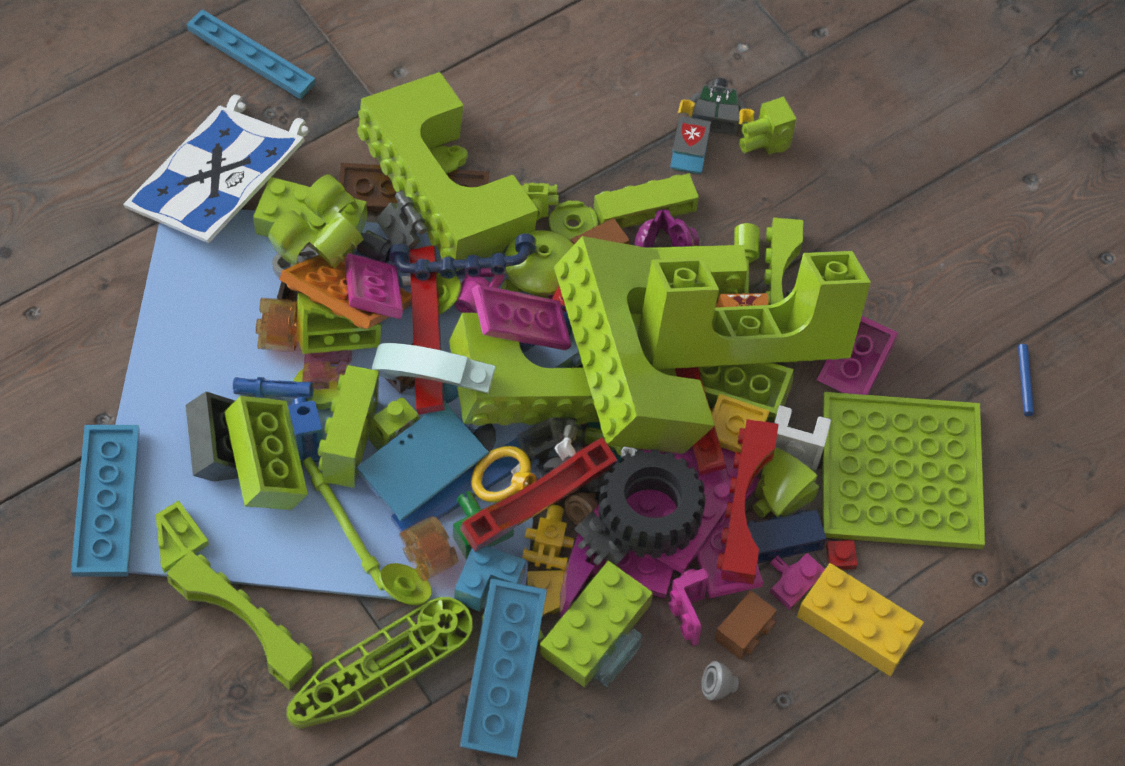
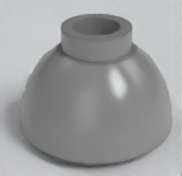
(718, 681)

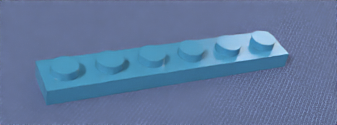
(251, 54)

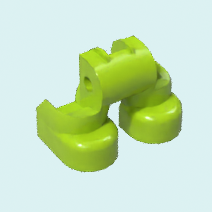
(293, 234)

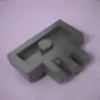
(598, 541)

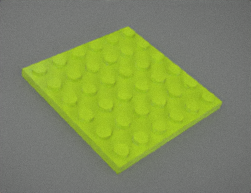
(903, 471)

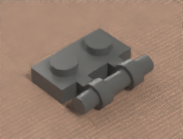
(396, 225)

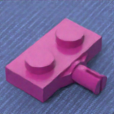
(795, 579)

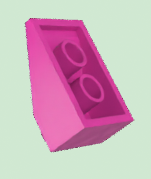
(867, 360)

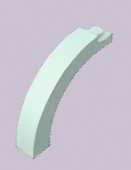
(432, 364)

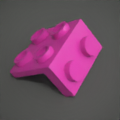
(686, 590)

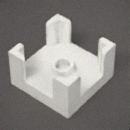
(801, 444)

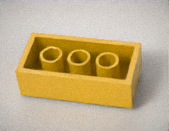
(860, 619)

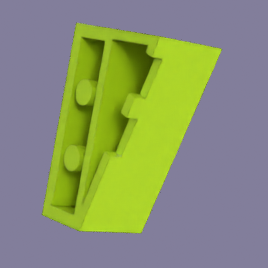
(326, 332)

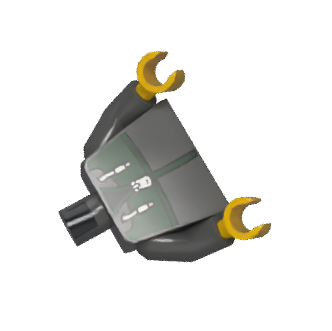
(718, 105)

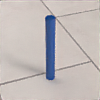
(1025, 375)

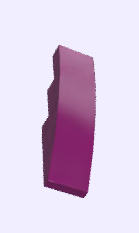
(575, 576)

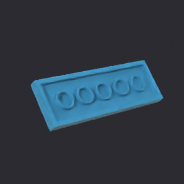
(105, 501)
(503, 668)

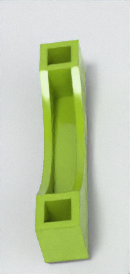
(785, 245)
(199, 582)

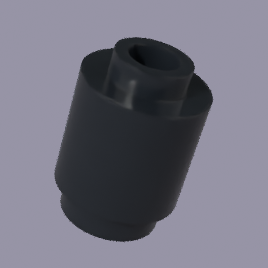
(374, 247)

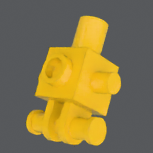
(549, 540)

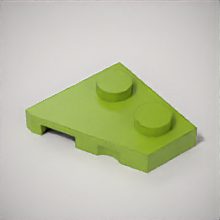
(177, 535)

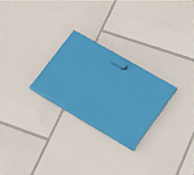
(420, 466)

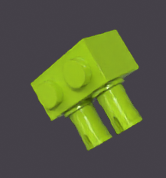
(771, 130)

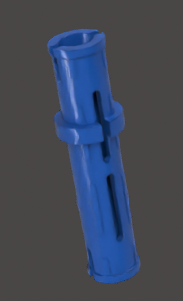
(263, 387)

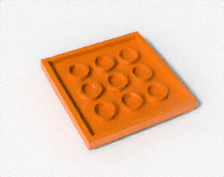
(329, 287)

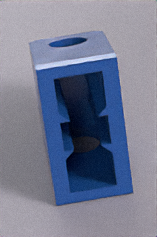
(306, 421)

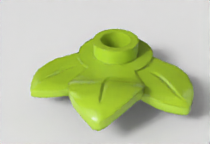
(450, 157)

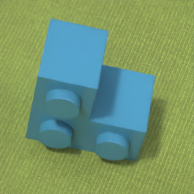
(480, 569)

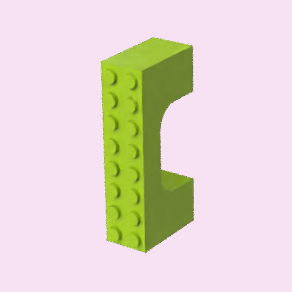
(459, 219)
(812, 323)
(520, 388)
(632, 399)

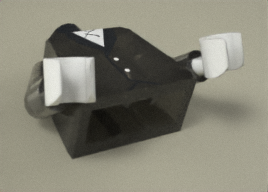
(551, 439)

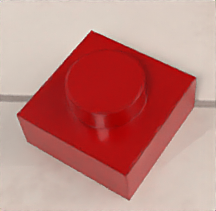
(842, 554)

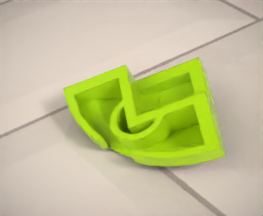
(785, 480)

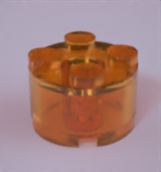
(278, 325)
(428, 547)

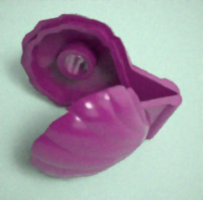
(678, 231)

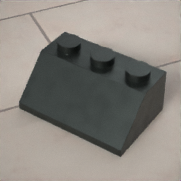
(209, 438)

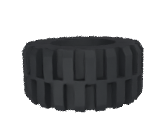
(657, 473)

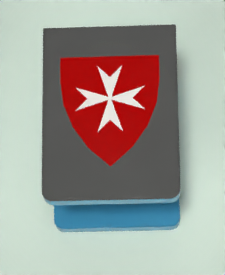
(690, 145)

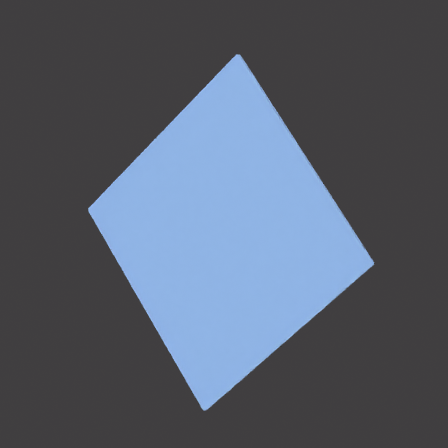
(198, 337)

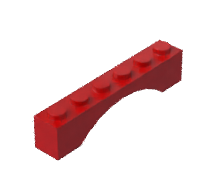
(513, 511)
(741, 551)

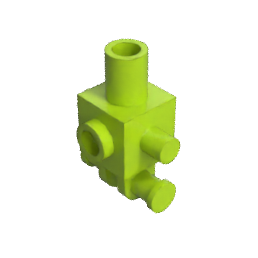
(542, 196)

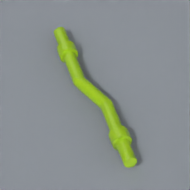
(369, 563)

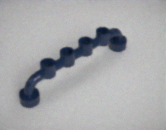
(400, 255)

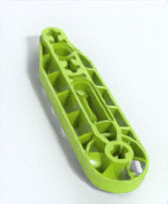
(367, 672)

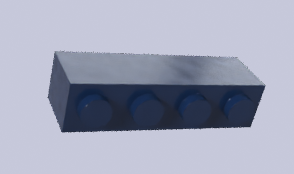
(788, 535)

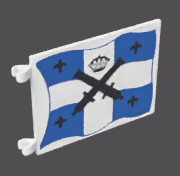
(216, 171)

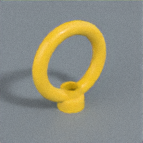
(519, 480)

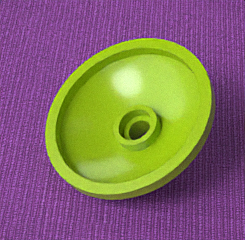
(537, 272)

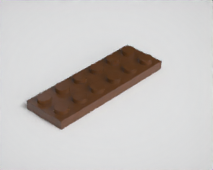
(371, 185)

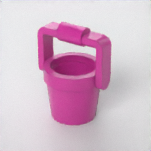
(465, 301)

